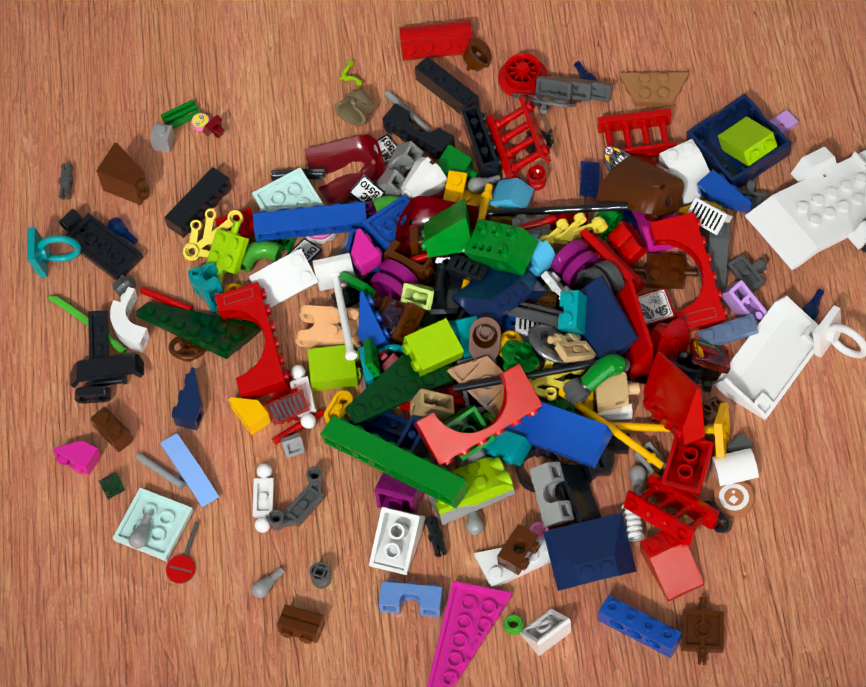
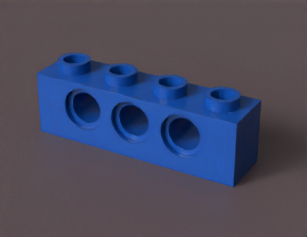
(639, 626)

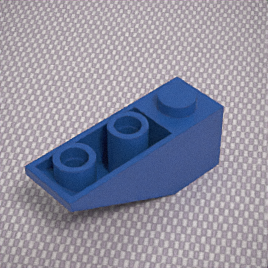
(717, 189)
(370, 322)

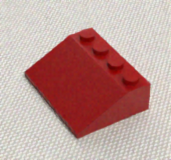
(641, 352)
(674, 400)

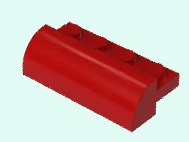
(435, 39)
(604, 252)

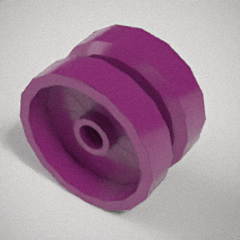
(572, 260)
(391, 279)

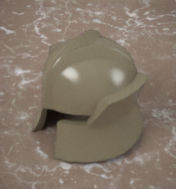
(354, 107)

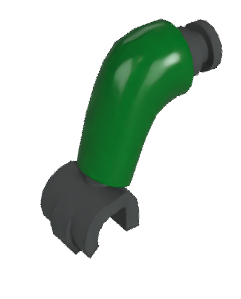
(600, 371)

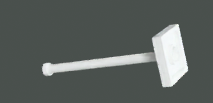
(327, 273)

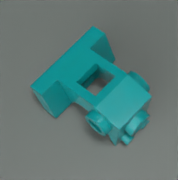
(204, 282)

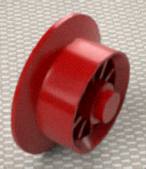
(520, 74)
(670, 338)

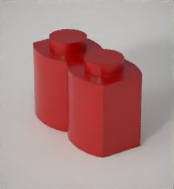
(627, 243)

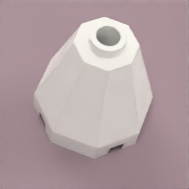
(424, 179)

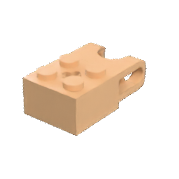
(326, 327)

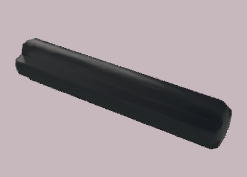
(311, 173)

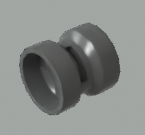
(321, 579)

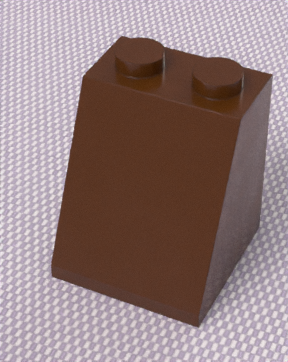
(123, 176)

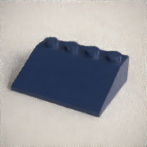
(606, 323)

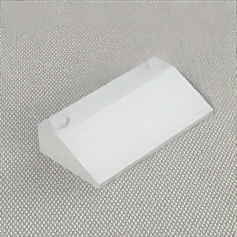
(770, 359)

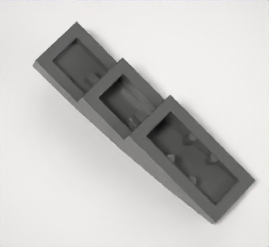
(573, 88)

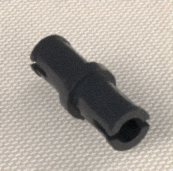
(436, 536)

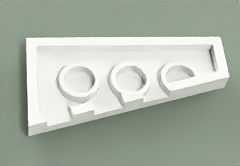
(498, 575)

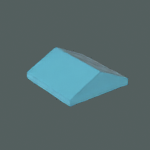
(512, 194)

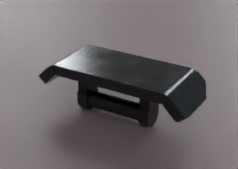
(444, 289)
(107, 370)
(577, 491)

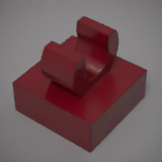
(214, 127)
(388, 359)

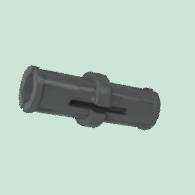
(65, 181)

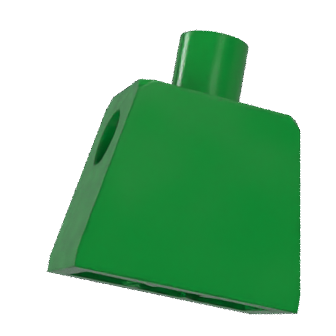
(456, 161)

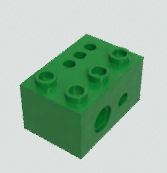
(501, 246)

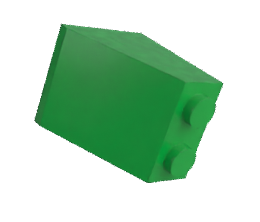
(447, 231)
(467, 421)

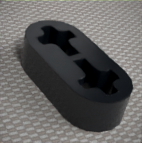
(92, 394)
(722, 516)

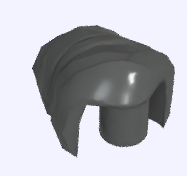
(121, 285)

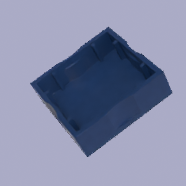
(706, 139)

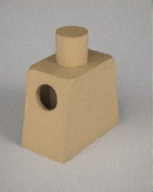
(615, 393)
(432, 402)

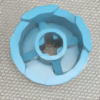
(541, 258)

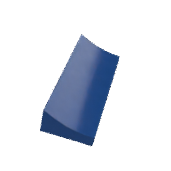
(564, 434)

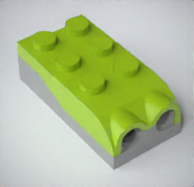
(487, 484)

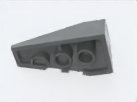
(717, 247)

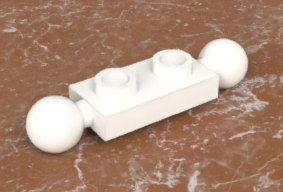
(298, 373)
(263, 497)

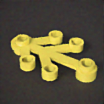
(572, 232)
(208, 234)
(551, 382)

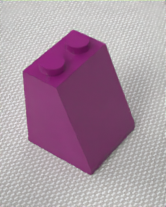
(397, 495)

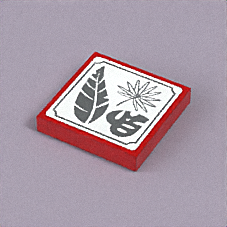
(656, 307)

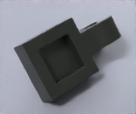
(709, 376)

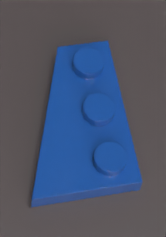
(384, 223)

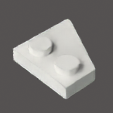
(554, 283)

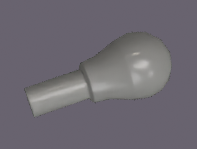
(478, 184)
(637, 477)
(474, 523)
(139, 535)
(262, 587)

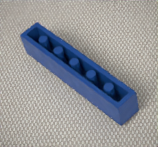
(308, 221)

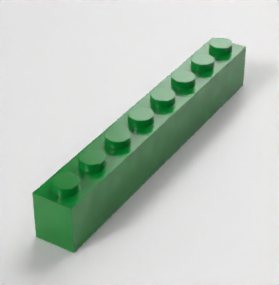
(395, 461)

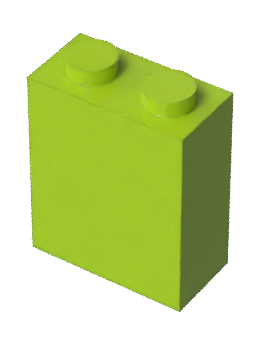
(747, 141)
(432, 347)
(331, 369)

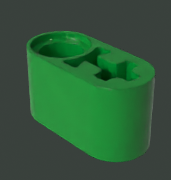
(612, 219)

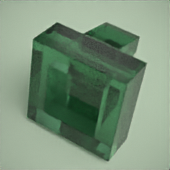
(111, 485)

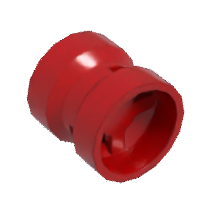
(536, 177)
(458, 401)

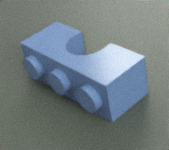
(395, 594)

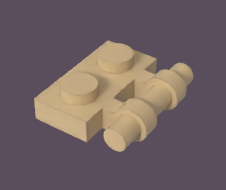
(571, 348)

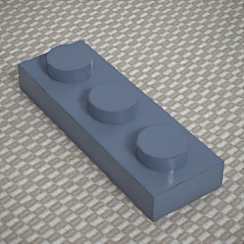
(729, 331)

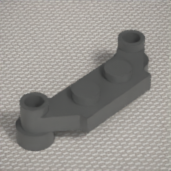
(302, 505)

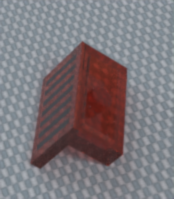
(287, 405)

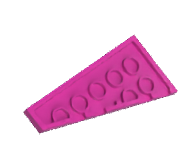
(466, 623)

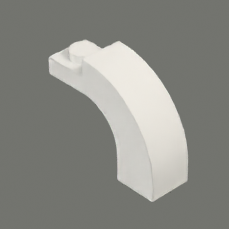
(129, 334)

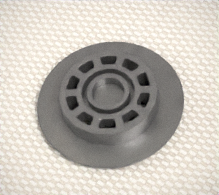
(538, 338)

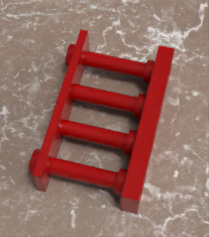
(641, 121)
(501, 139)
(682, 501)

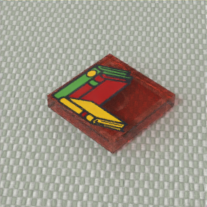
(709, 356)

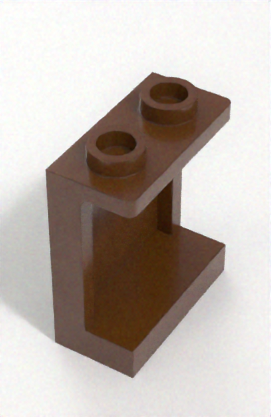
(424, 272)
(408, 319)

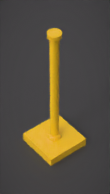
(720, 429)

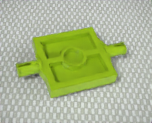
(228, 251)

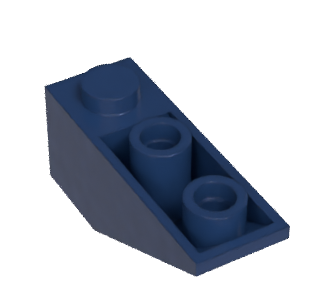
(189, 408)

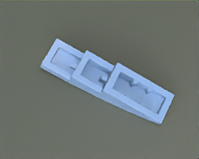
(189, 470)

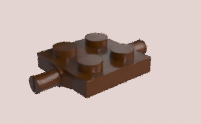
(665, 271)
(702, 630)

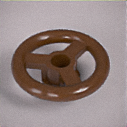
(187, 352)

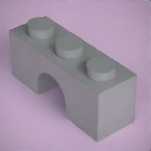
(400, 161)
(544, 480)

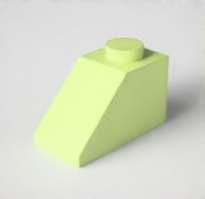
(418, 295)

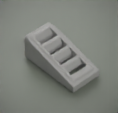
(643, 462)

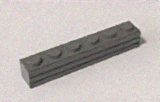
(536, 314)

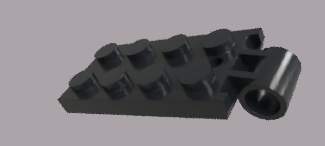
(101, 244)

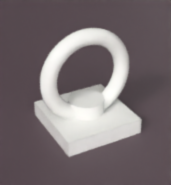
(829, 332)

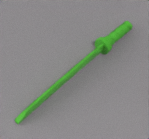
(84, 319)

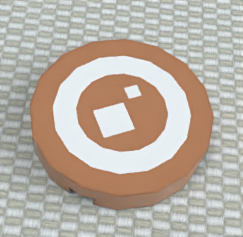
(734, 498)

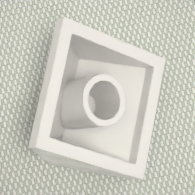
(546, 631)

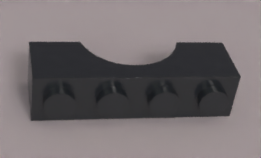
(398, 122)

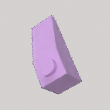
(742, 301)

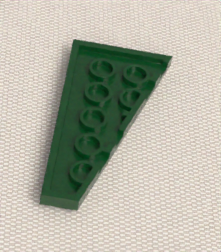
(199, 328)
(394, 388)

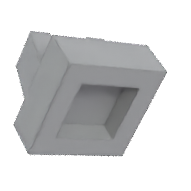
(292, 445)

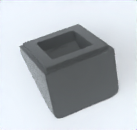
(739, 443)

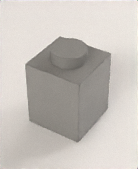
(162, 137)

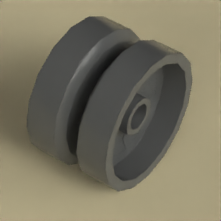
(602, 268)

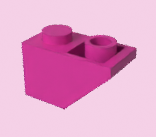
(364, 254)
(79, 456)

